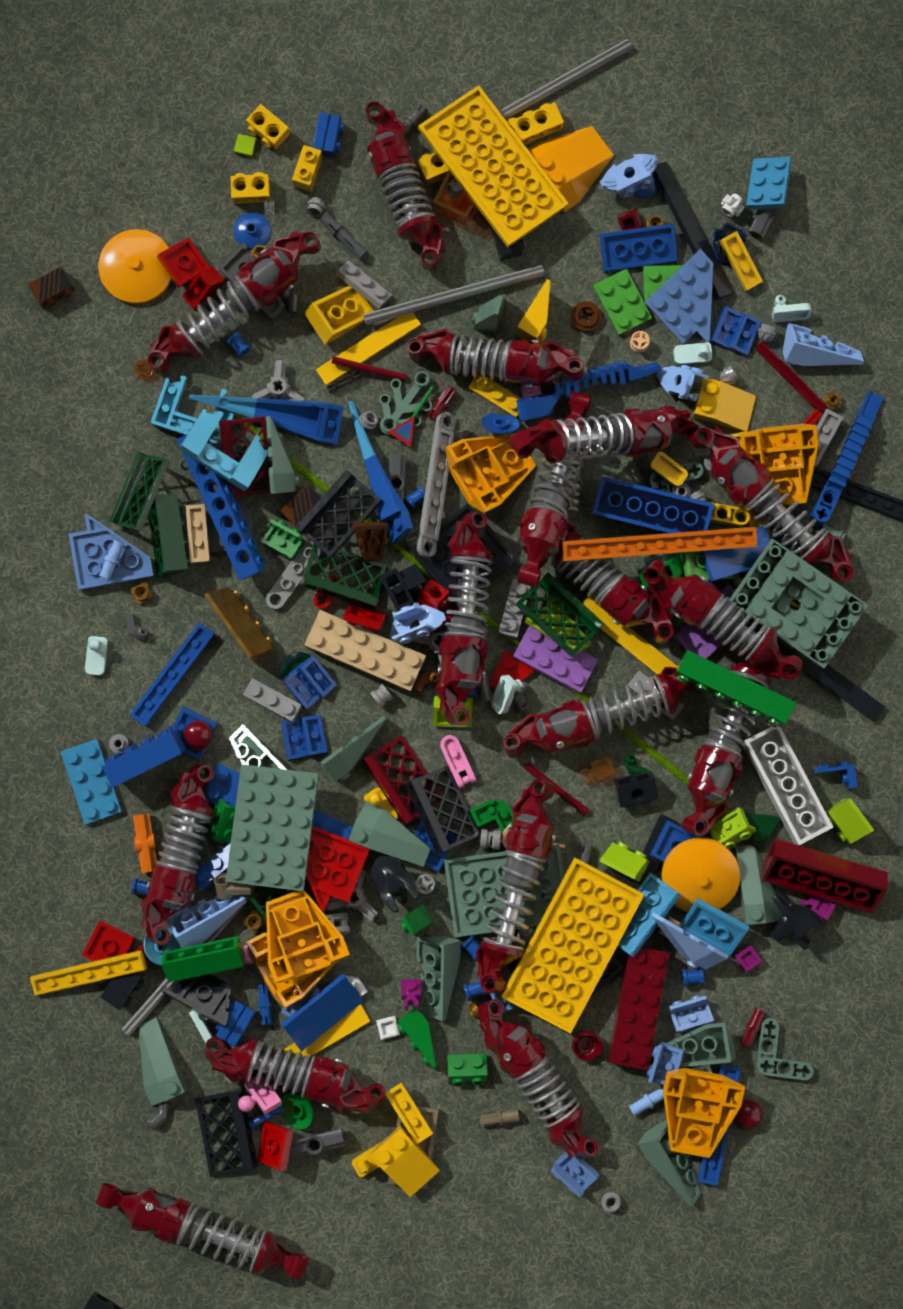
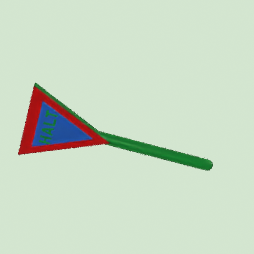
(405, 430)

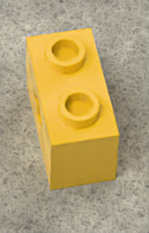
(307, 168)

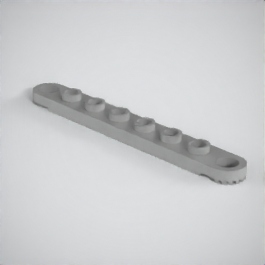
(435, 486)
(295, 571)

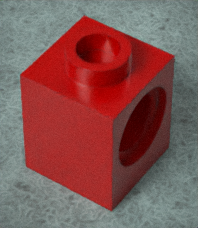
(434, 596)

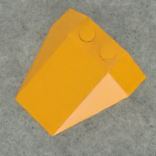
(573, 162)
(788, 454)
(487, 469)
(300, 938)
(285, 992)
(699, 1109)

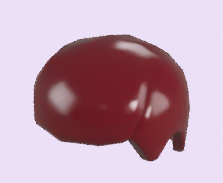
(198, 735)
(581, 1042)
(749, 1115)

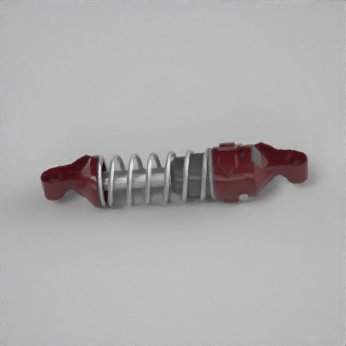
(545, 522)
(527, 847)

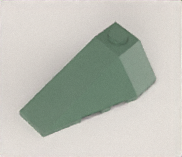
(489, 315)
(281, 470)
(346, 758)
(385, 834)
(440, 964)
(706, 1045)
(159, 1069)

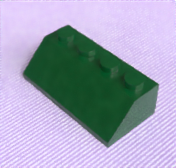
(168, 536)

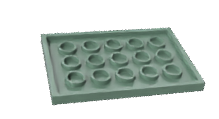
(272, 827)
(474, 882)

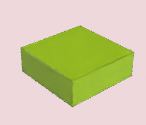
(245, 145)

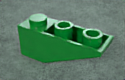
(416, 920)
(418, 1029)

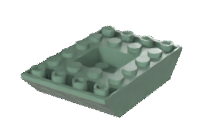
(825, 608)

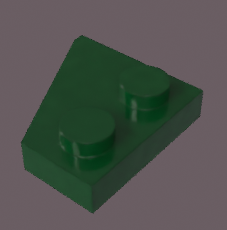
(764, 827)

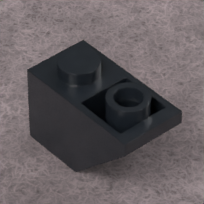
(413, 579)
(119, 990)

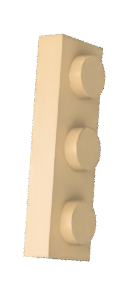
(197, 533)

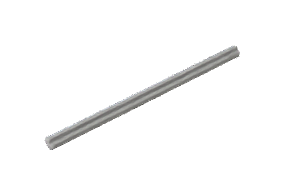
(566, 79)
(454, 294)
(157, 996)

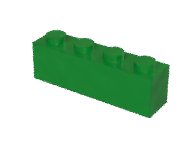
(203, 959)

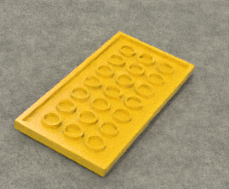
(493, 166)
(572, 945)

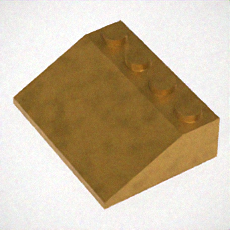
(240, 623)

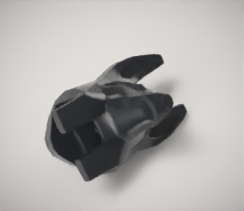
(393, 881)
(794, 920)

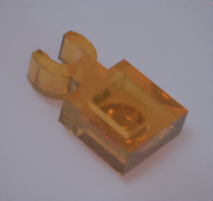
(600, 768)

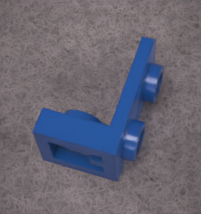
(849, 776)

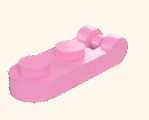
(457, 760)

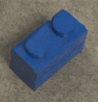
(327, 134)
(238, 1022)

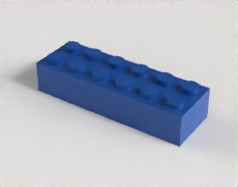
(651, 507)

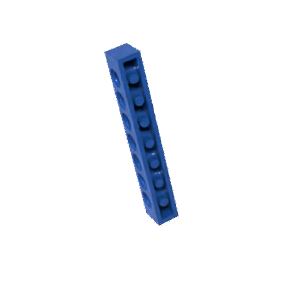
(220, 517)

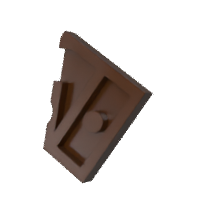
(371, 539)

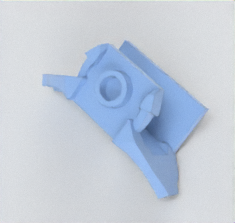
(616, 181)
(668, 379)
(427, 616)

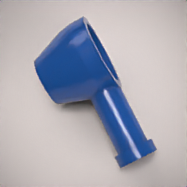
(261, 1118)

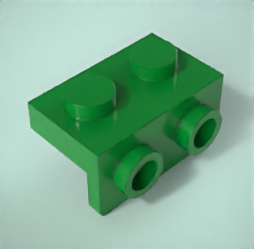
(283, 539)
(222, 823)
(467, 1069)

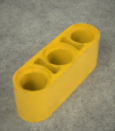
(730, 512)

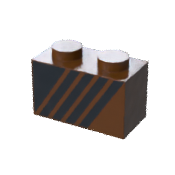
(51, 288)
(300, 505)

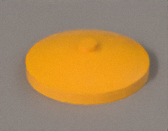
(131, 267)
(702, 871)

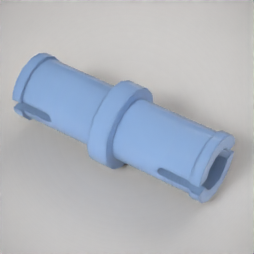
(111, 560)
(647, 1102)

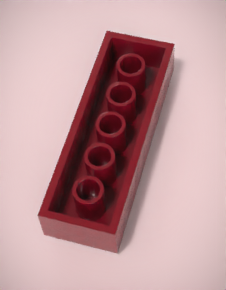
(824, 876)
(638, 1008)

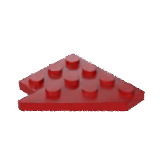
(333, 866)

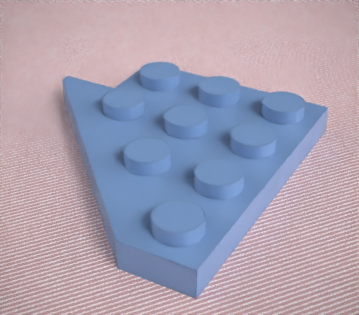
(686, 299)
(88, 556)

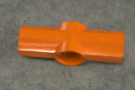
(145, 842)

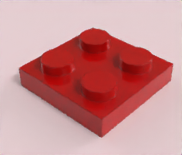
(182, 262)
(363, 616)
(107, 942)
(275, 1146)

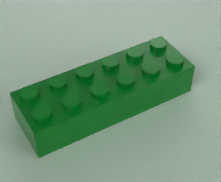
(734, 689)

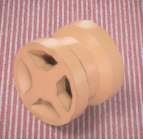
(641, 338)

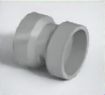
(486, 837)

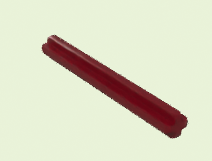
(790, 377)

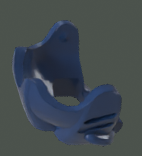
(721, 233)

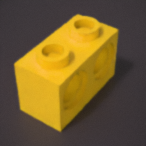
(270, 125)
(250, 193)

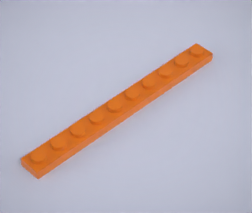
(659, 543)

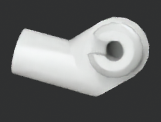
(357, 985)

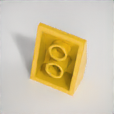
(337, 313)
(535, 319)
(723, 405)
(404, 1161)

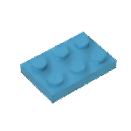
(769, 183)
(714, 926)

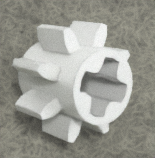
(732, 205)

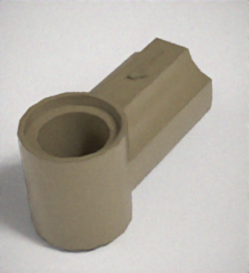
(226, 890)

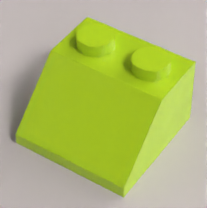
(848, 821)
(625, 861)

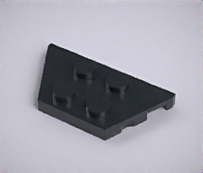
(204, 995)

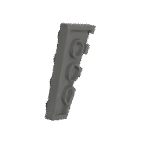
(232, 267)

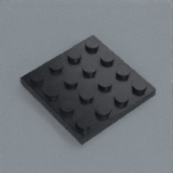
(440, 564)

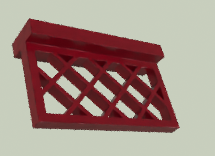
(227, 448)
(386, 785)

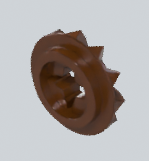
(589, 308)

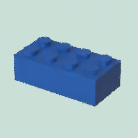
(144, 757)

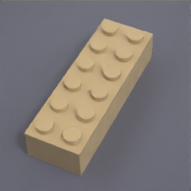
(365, 651)

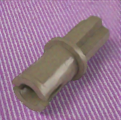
(499, 1118)

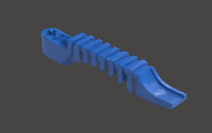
(543, 403)
(847, 458)

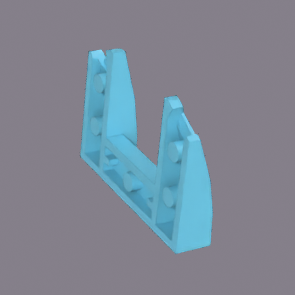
(166, 410)
(237, 473)

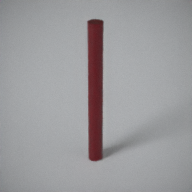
(368, 368)
(558, 790)

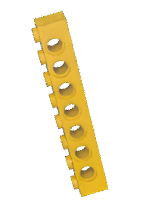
(548, 112)

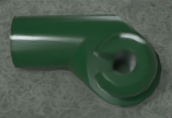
(631, 765)

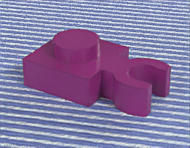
(820, 906)
(411, 993)

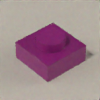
(748, 958)

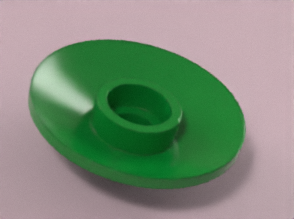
(297, 1111)

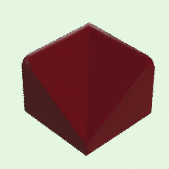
(630, 220)

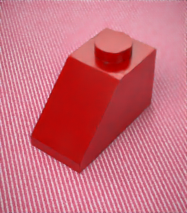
(203, 286)

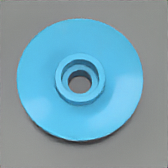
(152, 951)

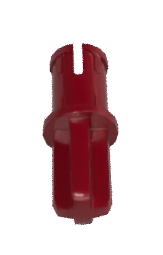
(442, 403)
(752, 1027)

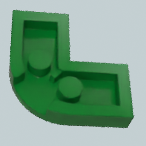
(493, 810)

